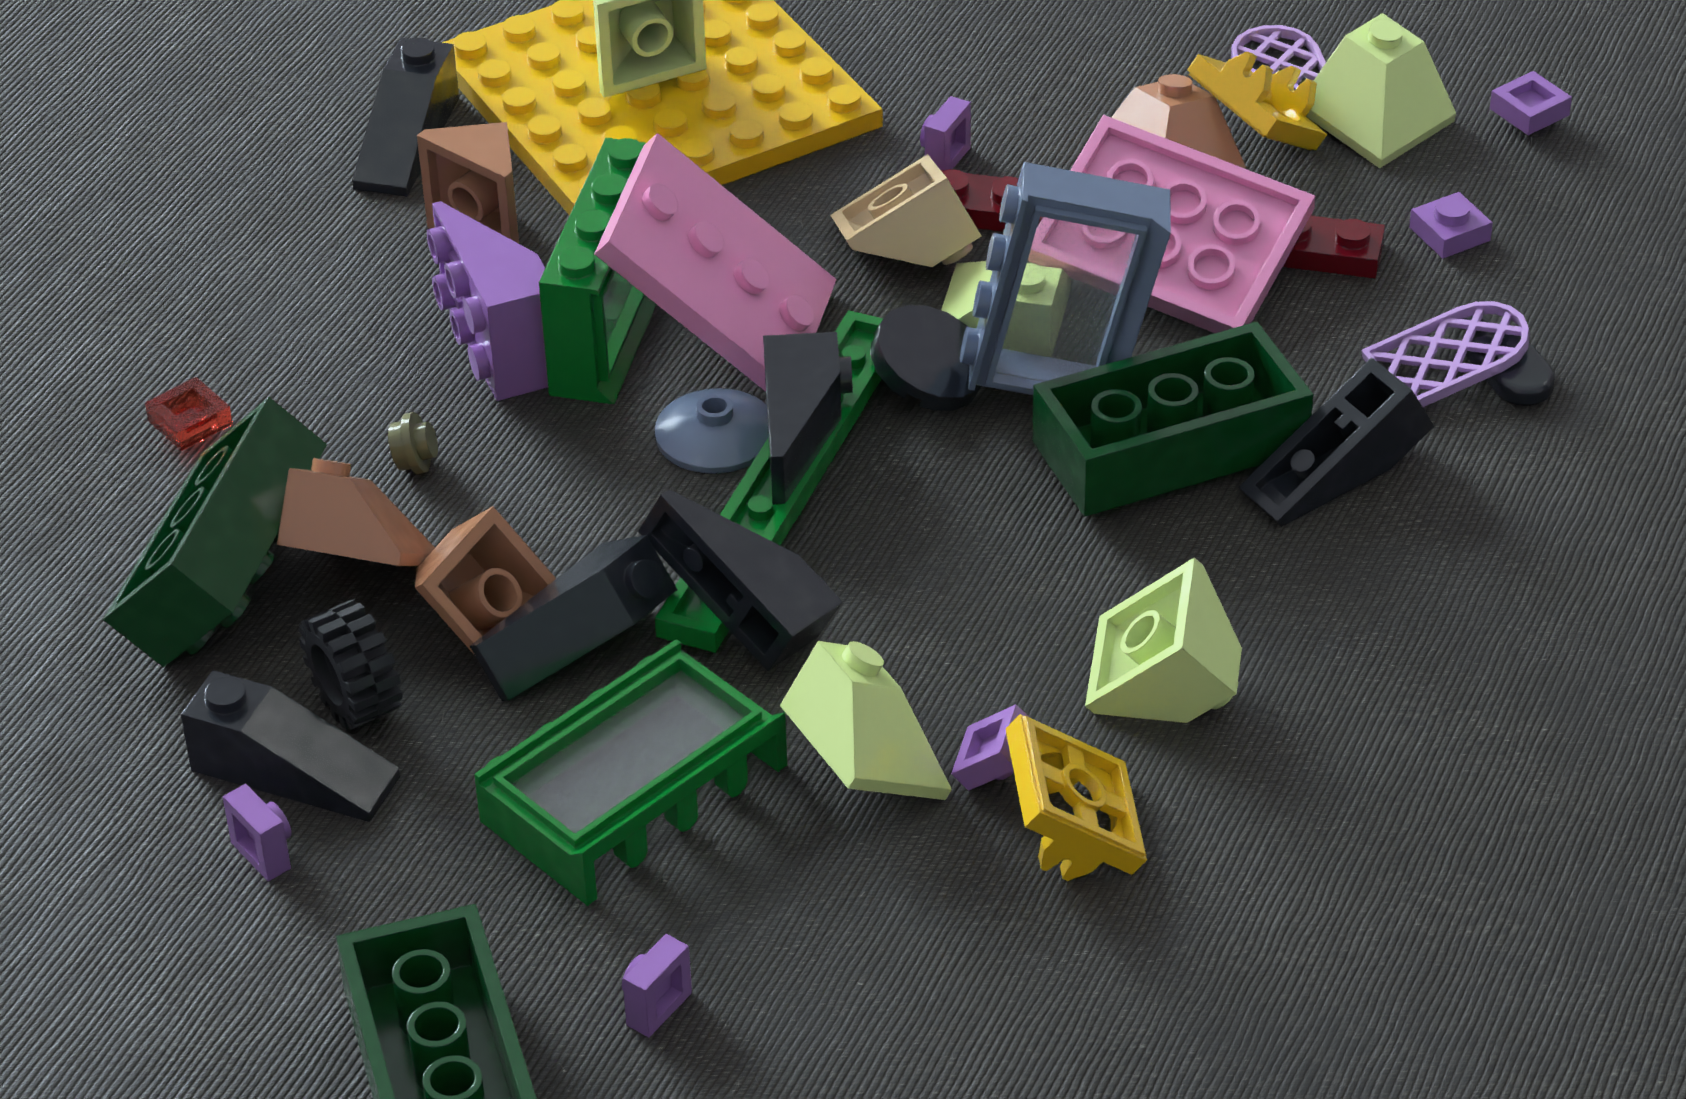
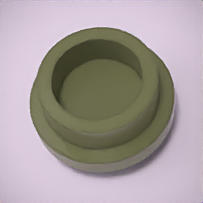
(412, 443)

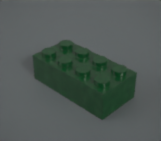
(1168, 417)
(214, 536)
(432, 1010)

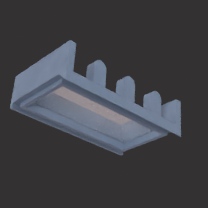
(1065, 277)

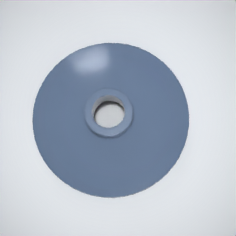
(712, 430)

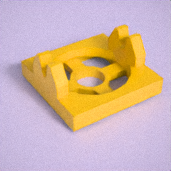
(1262, 98)
(1054, 762)

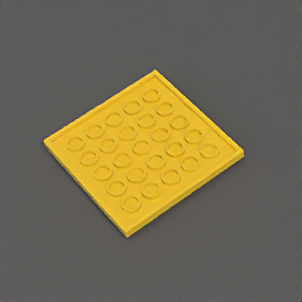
(754, 107)

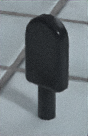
(1523, 383)

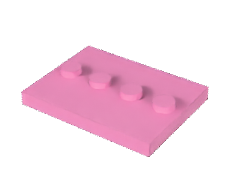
(1225, 223)
(711, 259)

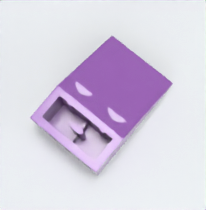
(491, 301)

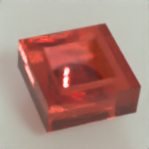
(188, 413)

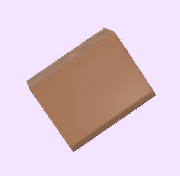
(470, 173)

